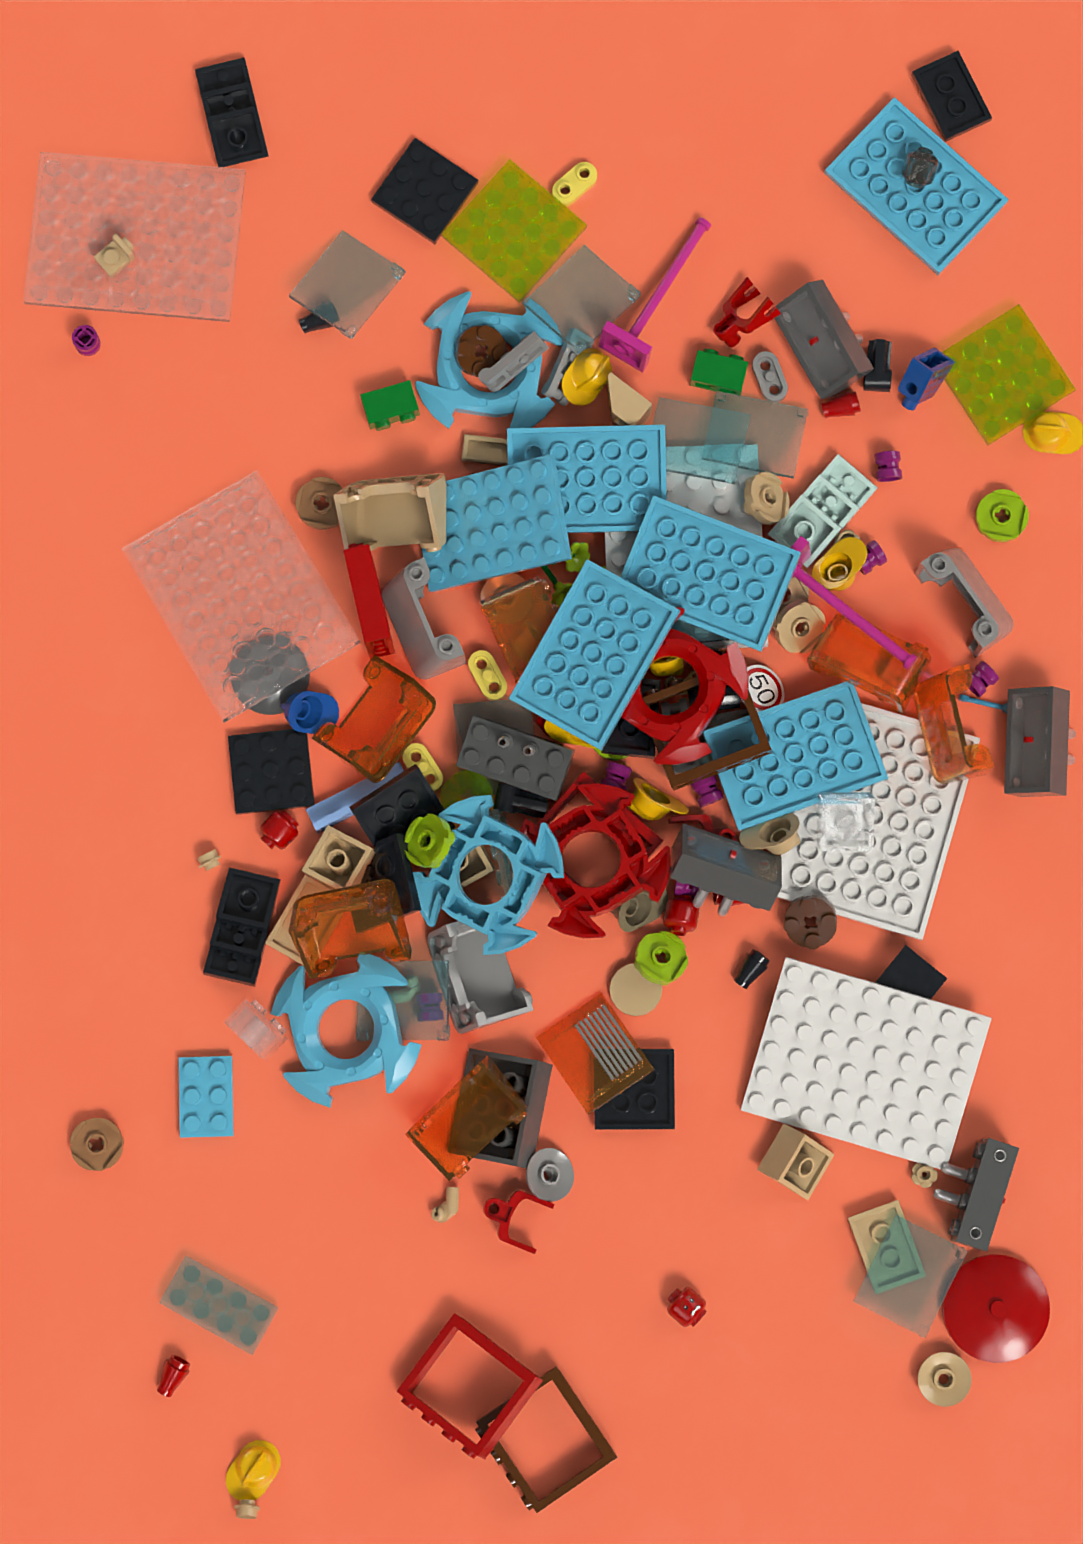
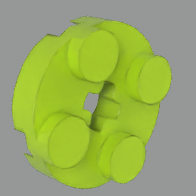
(989, 524)
(440, 842)
(663, 972)

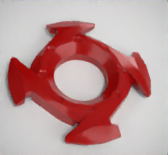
(684, 728)
(634, 873)

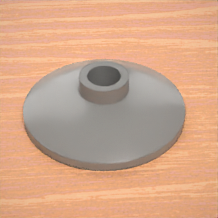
(559, 1174)

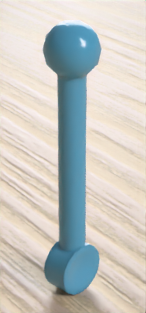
(964, 698)

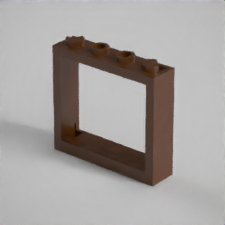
(716, 766)
(514, 1475)

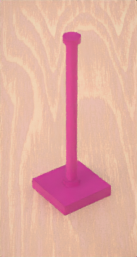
(626, 344)
(802, 546)

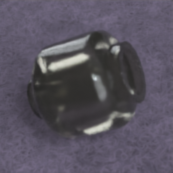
(920, 167)

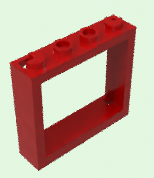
(368, 600)
(643, 831)
(505, 1417)

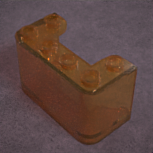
(520, 620)

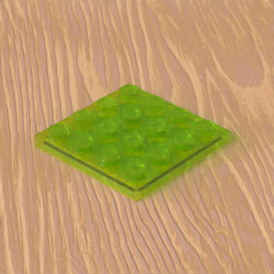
(514, 230)
(1005, 375)

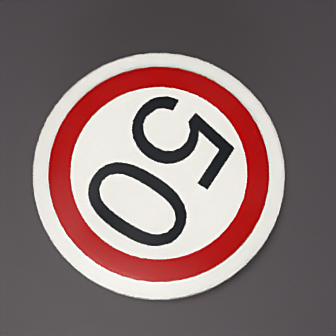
(764, 687)

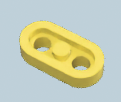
(575, 183)
(488, 675)
(426, 764)

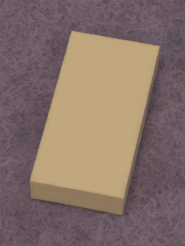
(485, 450)

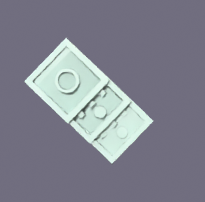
(824, 507)

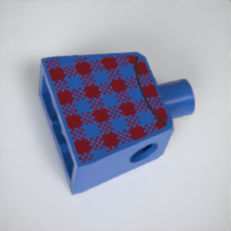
(924, 377)

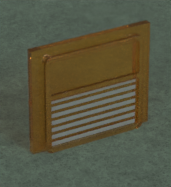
(594, 1053)

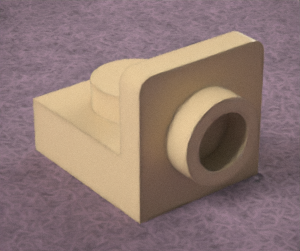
(115, 255)

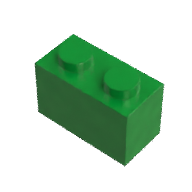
(719, 372)
(390, 405)

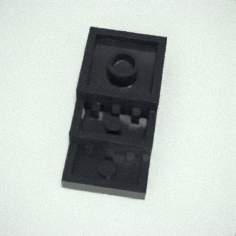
(231, 112)
(242, 927)
(912, 974)

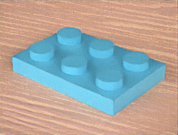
(206, 1096)

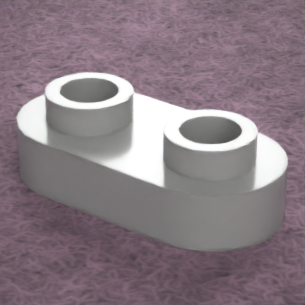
(770, 377)

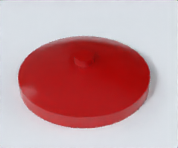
(996, 1308)

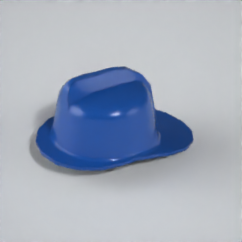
(310, 710)

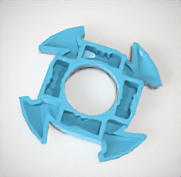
(455, 392)
(529, 867)
(305, 1012)

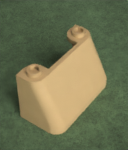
(394, 511)

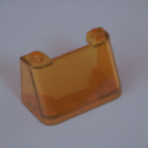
(866, 664)
(380, 721)
(943, 731)
(347, 924)
(467, 1119)

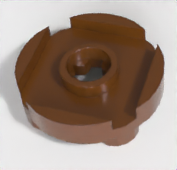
(466, 349)
(812, 936)

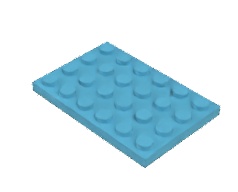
(928, 220)
(601, 471)
(500, 524)
(712, 570)
(594, 654)
(816, 747)

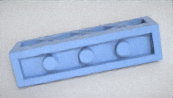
(336, 808)

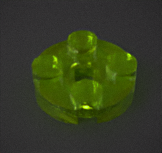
(460, 783)

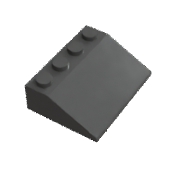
(531, 1081)

